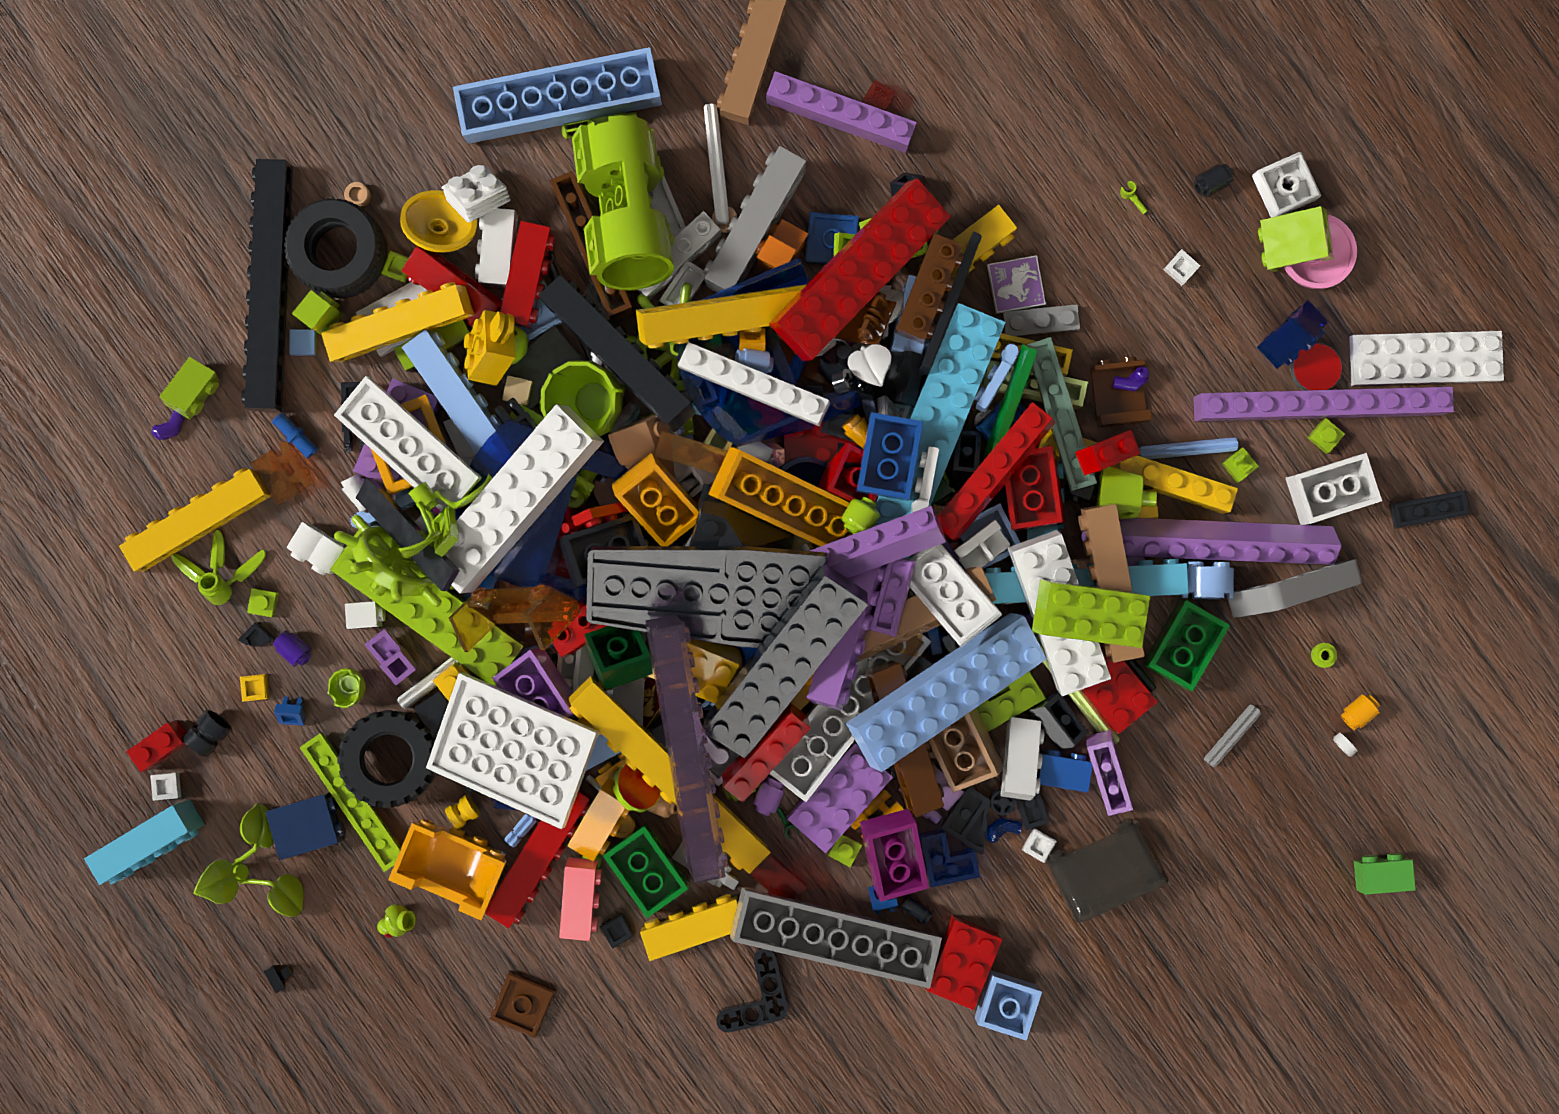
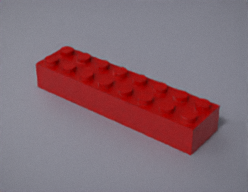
(859, 270)

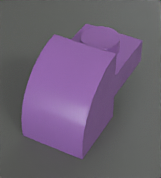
(393, 658)

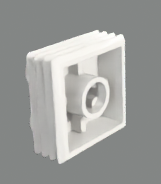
(1288, 170)
(476, 193)

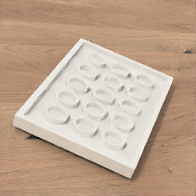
(512, 750)

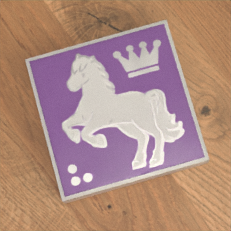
(1016, 284)

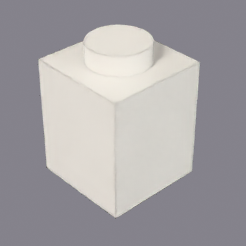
(364, 615)

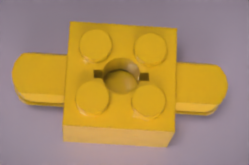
(490, 347)

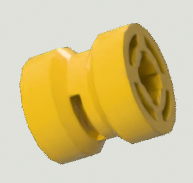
(462, 811)

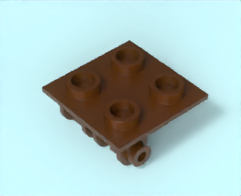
(869, 322)

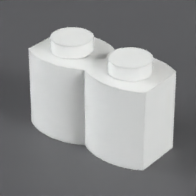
(316, 547)

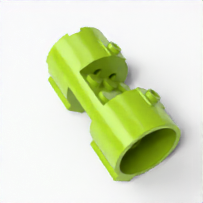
(629, 240)

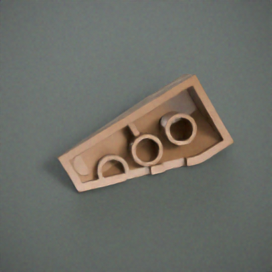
(638, 440)

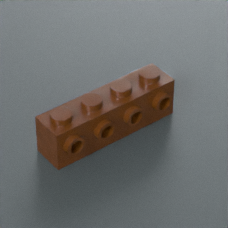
(928, 289)

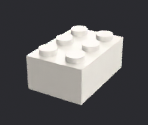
(1333, 489)

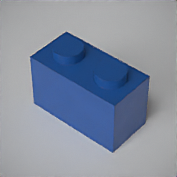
(1064, 771)

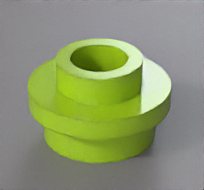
(1317, 651)

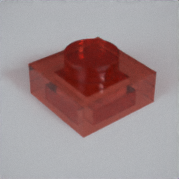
(879, 96)

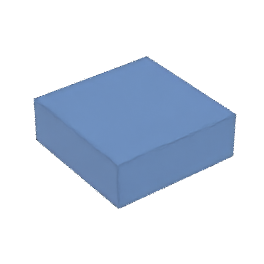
(303, 343)

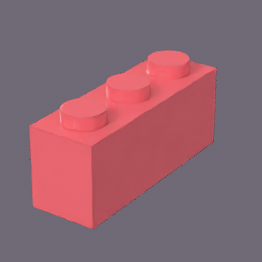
(580, 899)

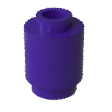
(292, 648)

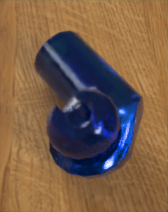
(1000, 827)

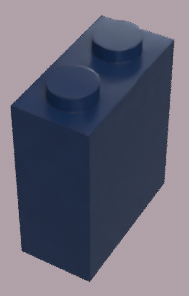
(305, 825)

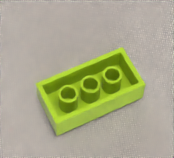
(1090, 613)

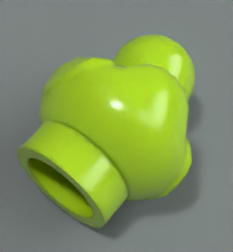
(396, 921)

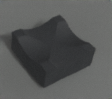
(902, 378)

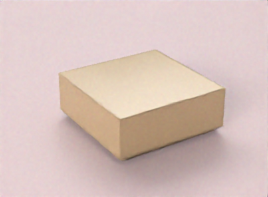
(518, 389)

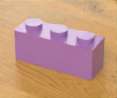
(1109, 772)

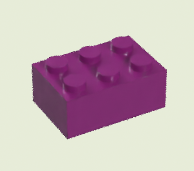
(894, 854)

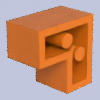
(781, 247)

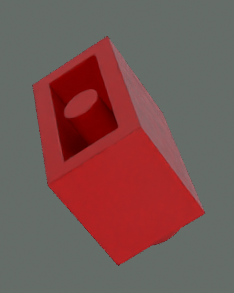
(1107, 452)
(157, 746)

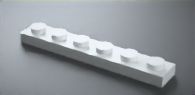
(754, 384)

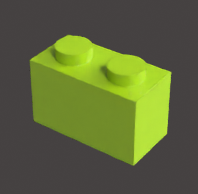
(318, 311)
(190, 388)

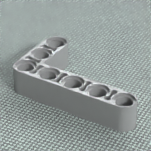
(1295, 589)

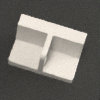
(982, 546)

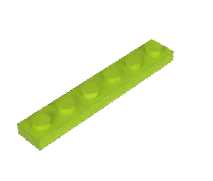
(360, 814)

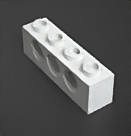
(688, 246)

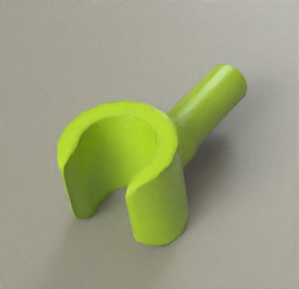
(1133, 197)

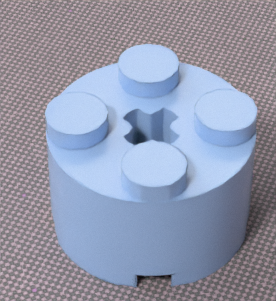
(1210, 581)

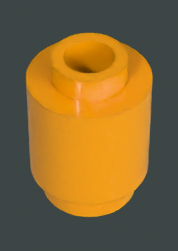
(1360, 712)

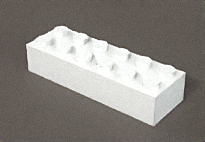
(1071, 661)

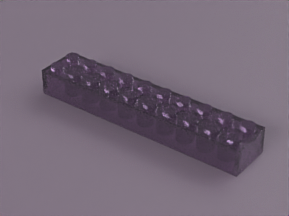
(686, 747)

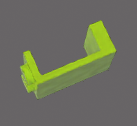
(1295, 238)

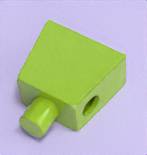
(1125, 491)

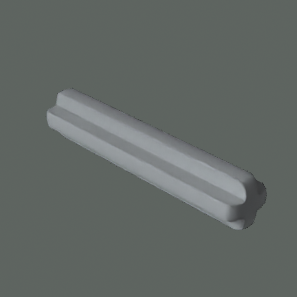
(1232, 735)

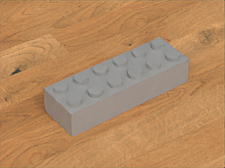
(757, 217)

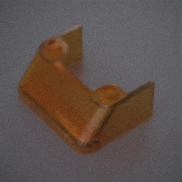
(541, 606)

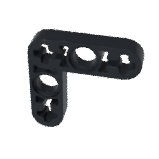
(846, 381)
(762, 1005)

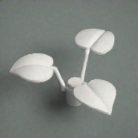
(871, 361)

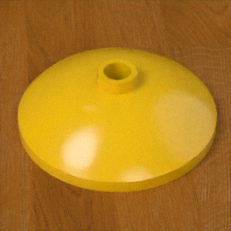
(434, 223)

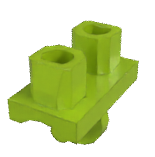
(582, 489)

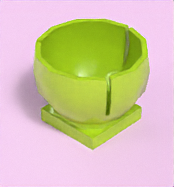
(588, 391)

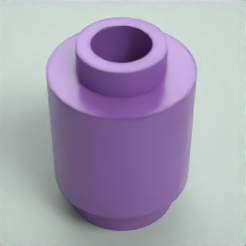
(768, 796)

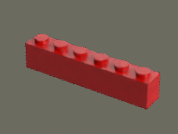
(995, 471)
(533, 865)

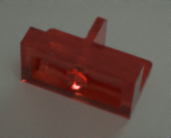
(778, 878)

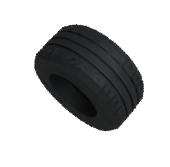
(312, 225)

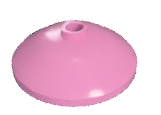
(1325, 274)

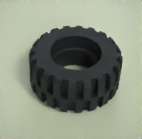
(353, 752)

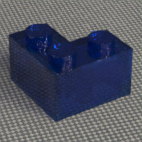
(1296, 333)
(945, 866)

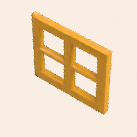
(421, 402)

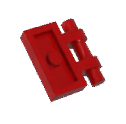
(593, 517)

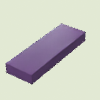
(893, 596)

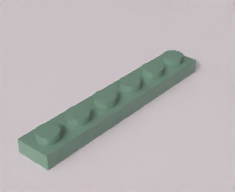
(1059, 407)

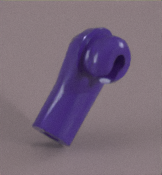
(1133, 382)
(168, 429)

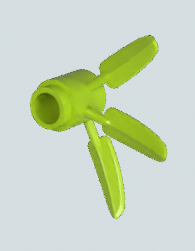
(212, 585)

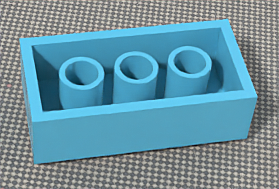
(145, 843)

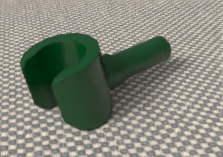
(787, 824)

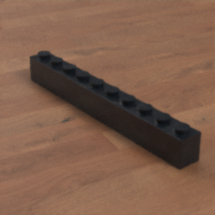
(267, 286)

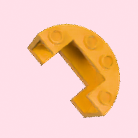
(449, 866)

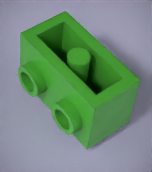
(1384, 875)

